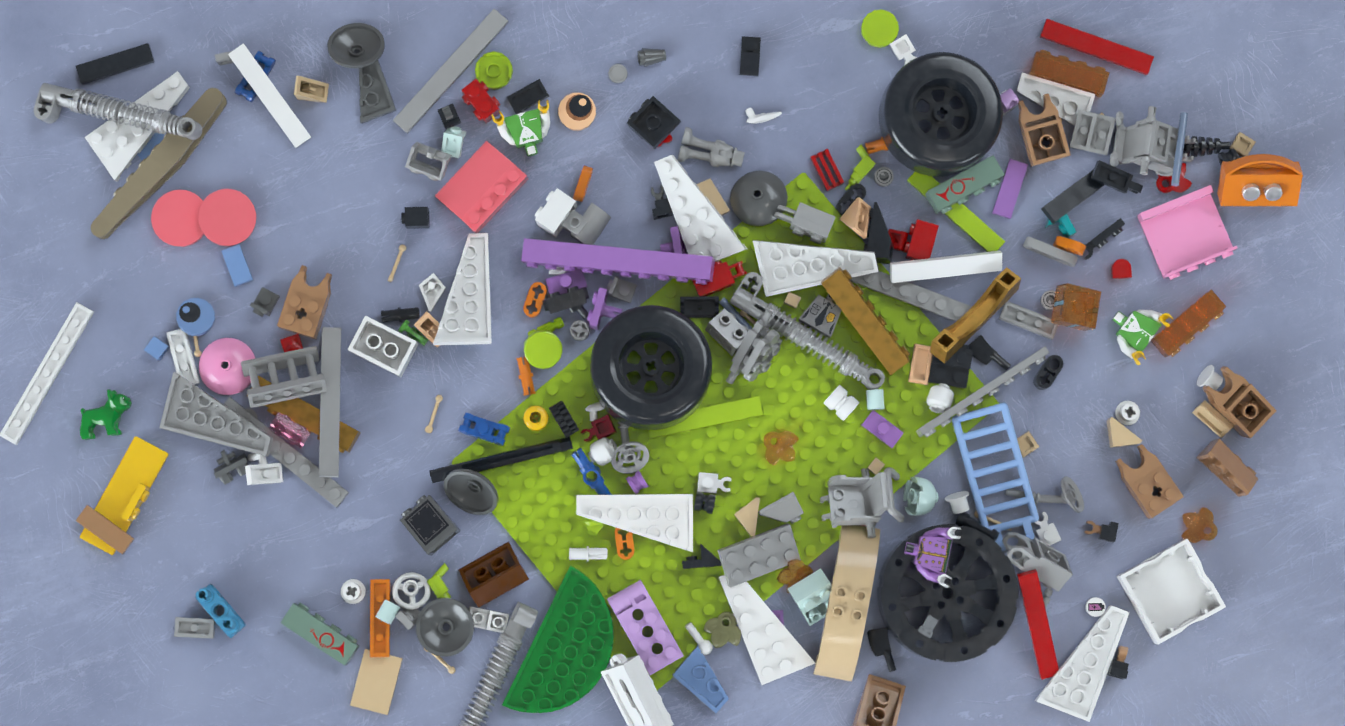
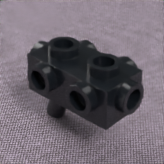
(572, 300)

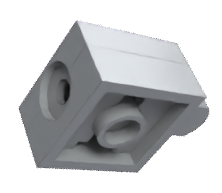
(807, 222)

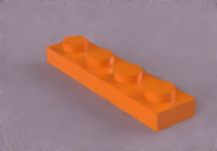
(378, 629)

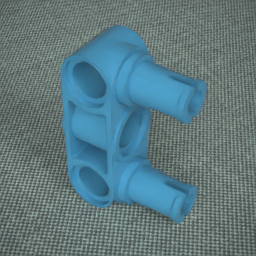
(211, 599)

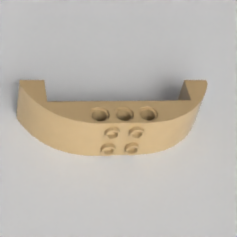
(848, 603)

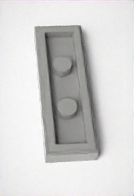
(1028, 320)

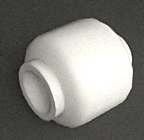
(940, 398)
(602, 451)

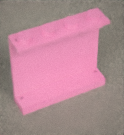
(1186, 233)

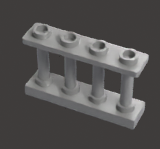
(285, 390)

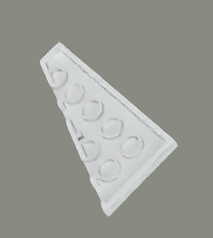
(120, 143)
(696, 217)
(796, 266)
(468, 305)
(654, 516)
(766, 638)
(1082, 675)

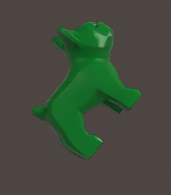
(107, 415)

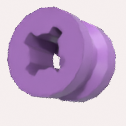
(637, 482)

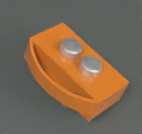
(1260, 181)

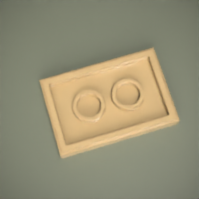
(376, 683)

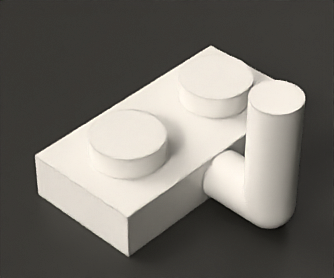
(263, 472)

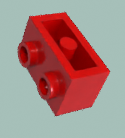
(477, 96)

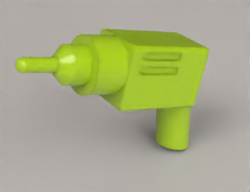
(861, 168)
(437, 583)

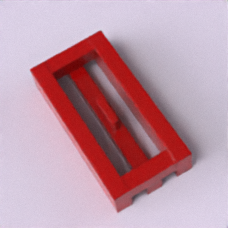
(820, 155)

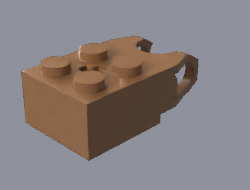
(1047, 126)
(308, 298)
(1236, 399)
(1144, 478)

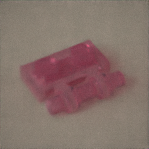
(289, 430)

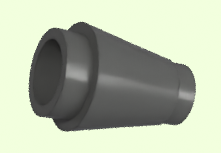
(650, 56)

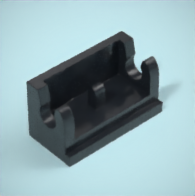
(699, 306)

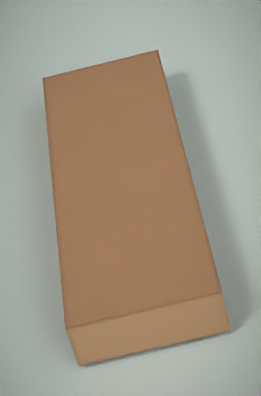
(105, 529)

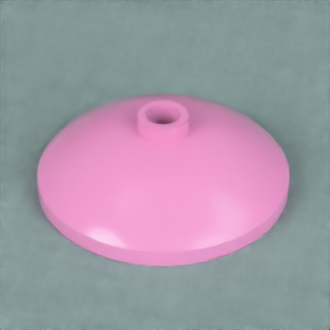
(228, 380)

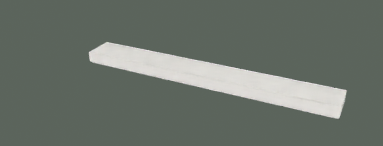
(46, 373)

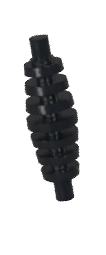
(1202, 146)

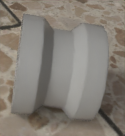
(580, 326)

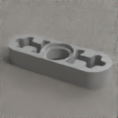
(1050, 251)

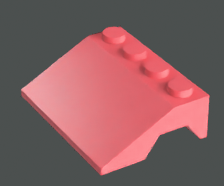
(481, 187)

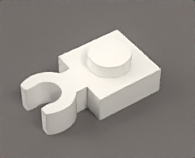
(903, 48)
(709, 483)
(1047, 533)

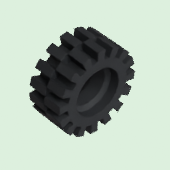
(564, 419)

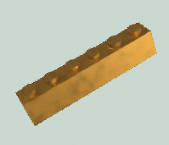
(865, 321)
(309, 417)

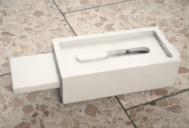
(635, 692)

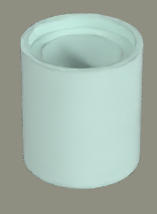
(875, 399)
(387, 612)

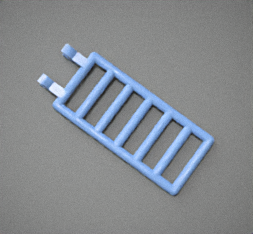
(1017, 462)

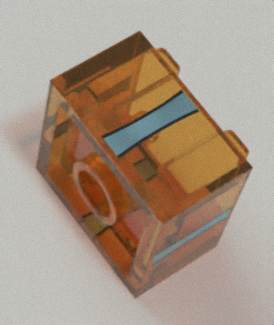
(1076, 307)

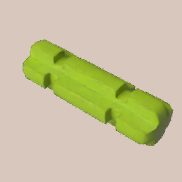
(556, 324)

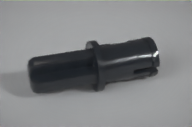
(400, 314)

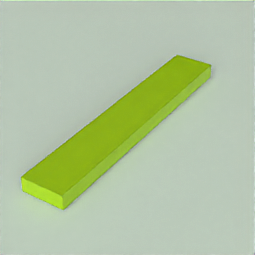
(961, 216)
(715, 415)

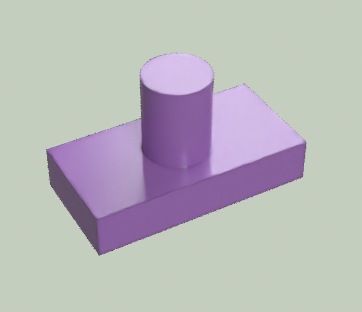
(677, 244)
(567, 280)
(882, 429)

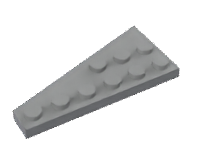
(200, 415)

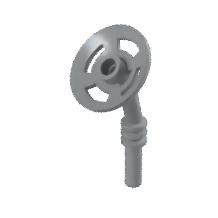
(628, 453)
(1069, 495)

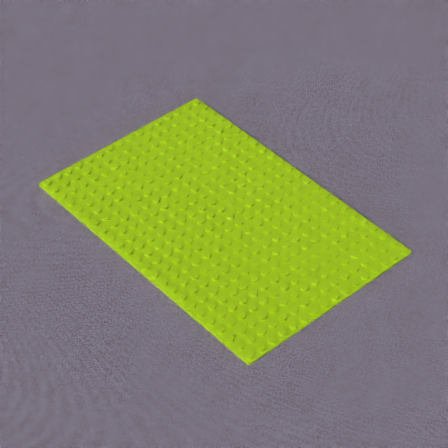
(541, 493)

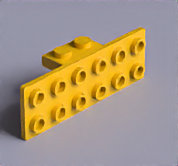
(128, 488)

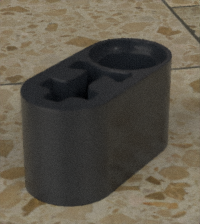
(1041, 373)

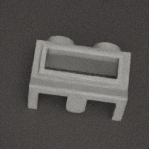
(420, 167)

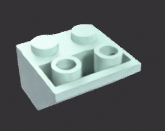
(812, 596)

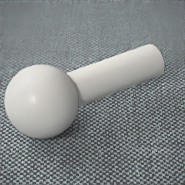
(704, 645)

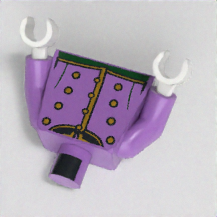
(933, 553)

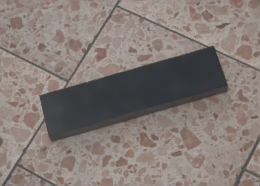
(115, 63)
(1071, 198)

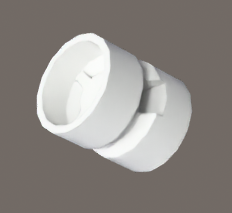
(841, 402)

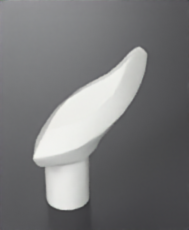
(760, 118)
(592, 409)

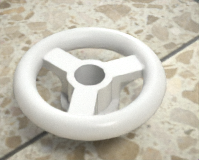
(411, 584)

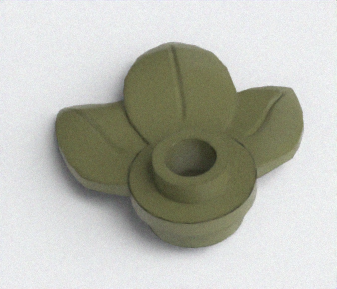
(723, 633)

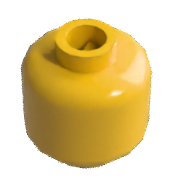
(539, 412)

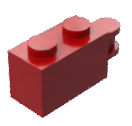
(921, 241)
(721, 278)

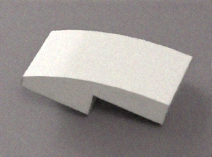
(489, 619)

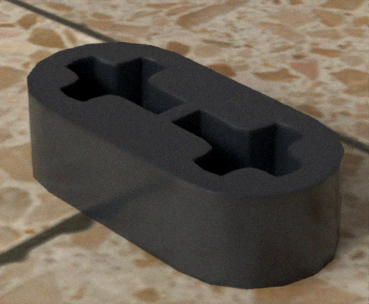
(847, 197)

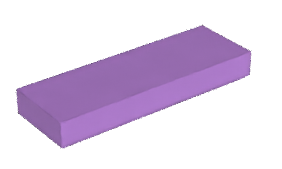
(1010, 188)

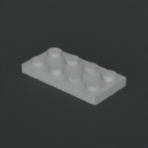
(758, 555)

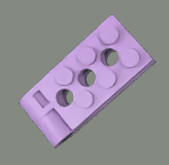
(634, 598)

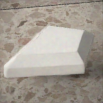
(432, 290)

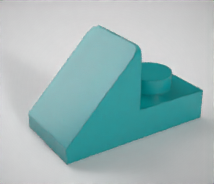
(1065, 227)

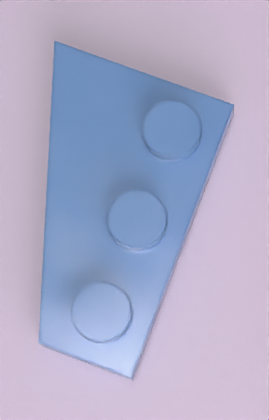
(701, 681)

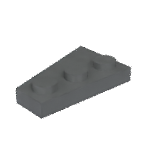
(374, 93)

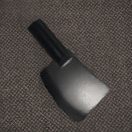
(985, 353)
(880, 646)

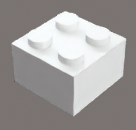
(555, 212)

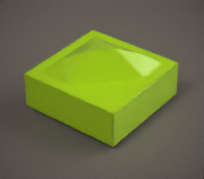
(593, 525)

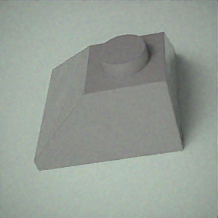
(784, 509)

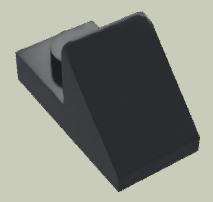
(750, 56)
(707, 560)

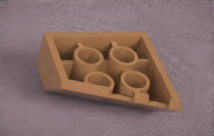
(1228, 467)

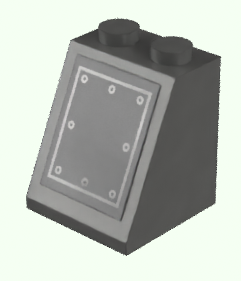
(429, 524)

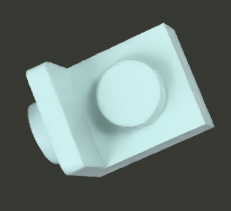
(453, 141)

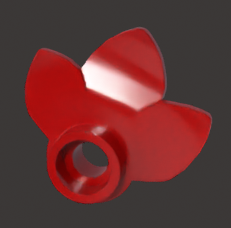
(1184, 183)

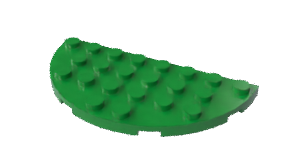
(567, 649)

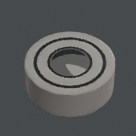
(883, 176)
(1047, 299)

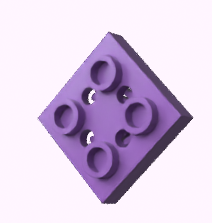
(601, 309)

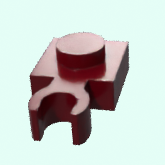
(601, 428)

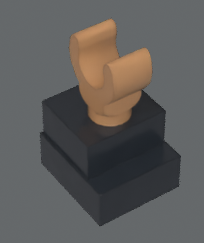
(1106, 532)
(1118, 667)

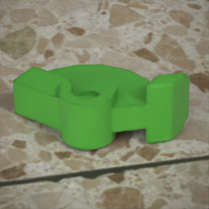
(413, 333)

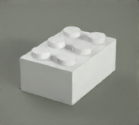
(383, 346)

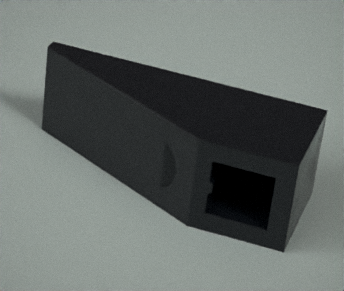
(879, 237)

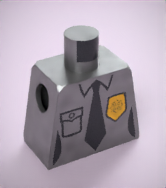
(822, 315)

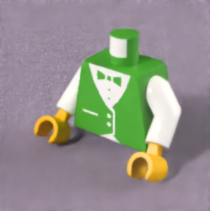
(525, 128)
(1138, 331)

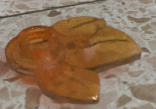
(782, 448)
(1197, 523)
(794, 573)

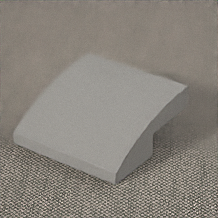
(1092, 132)

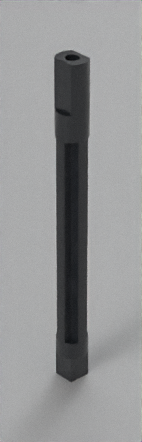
(505, 458)

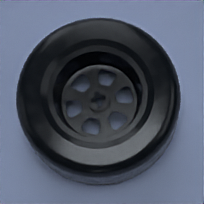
(958, 78)
(630, 333)

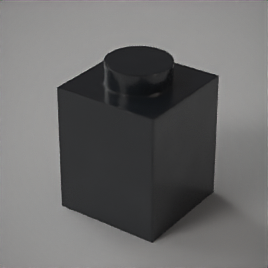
(416, 217)

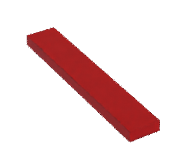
(1096, 46)
(1038, 623)

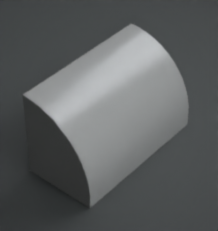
(596, 223)

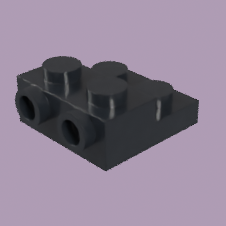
(653, 122)
(954, 371)

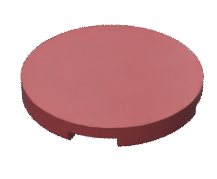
(227, 217)
(176, 218)

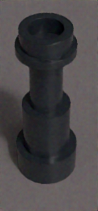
(965, 520)

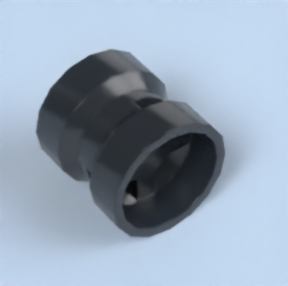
(709, 502)

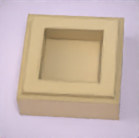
(1242, 144)
(1027, 444)

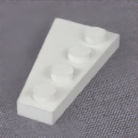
(1065, 98)

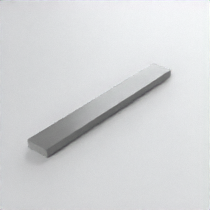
(450, 71)
(330, 403)

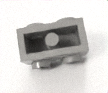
(727, 331)

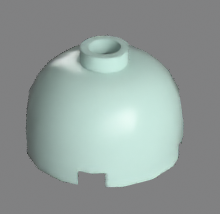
(920, 496)

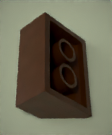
(493, 574)

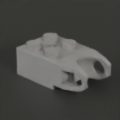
(1034, 554)

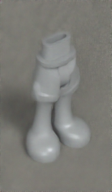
(720, 152)

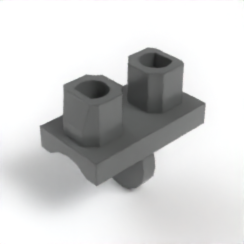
(223, 470)

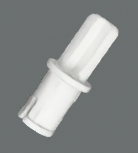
(587, 553)

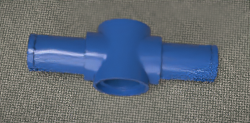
(586, 466)

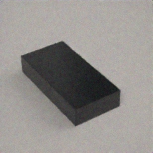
(527, 96)

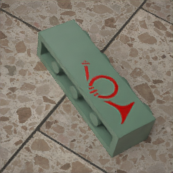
(964, 185)
(319, 633)

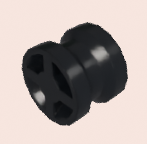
(1229, 156)

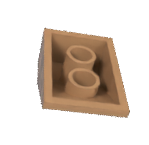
(879, 703)

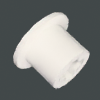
(1210, 378)
(1127, 413)
(958, 502)
(353, 591)

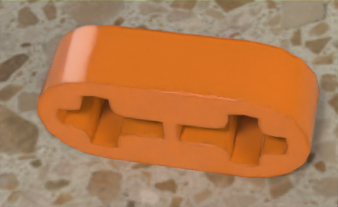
(583, 183)
(1069, 245)
(531, 297)
(619, 544)

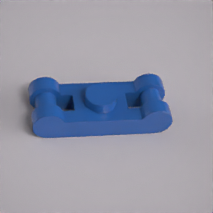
(241, 88)
(484, 429)

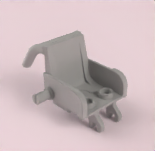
(1147, 144)
(861, 499)

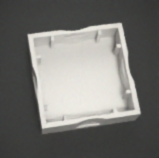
(1170, 591)

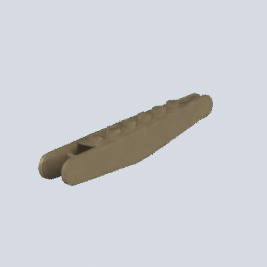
(159, 166)

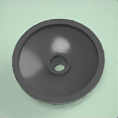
(356, 45)
(761, 209)
(471, 491)
(431, 632)

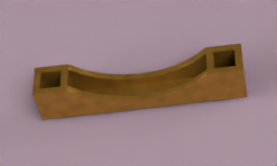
(958, 333)

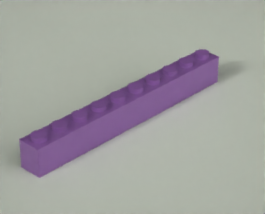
(618, 260)

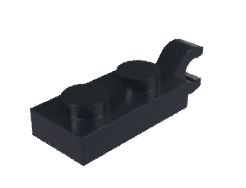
(1115, 178)
(1100, 240)

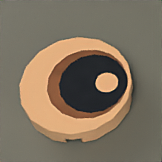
(577, 111)

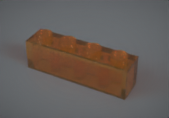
(1069, 73)
(1188, 323)

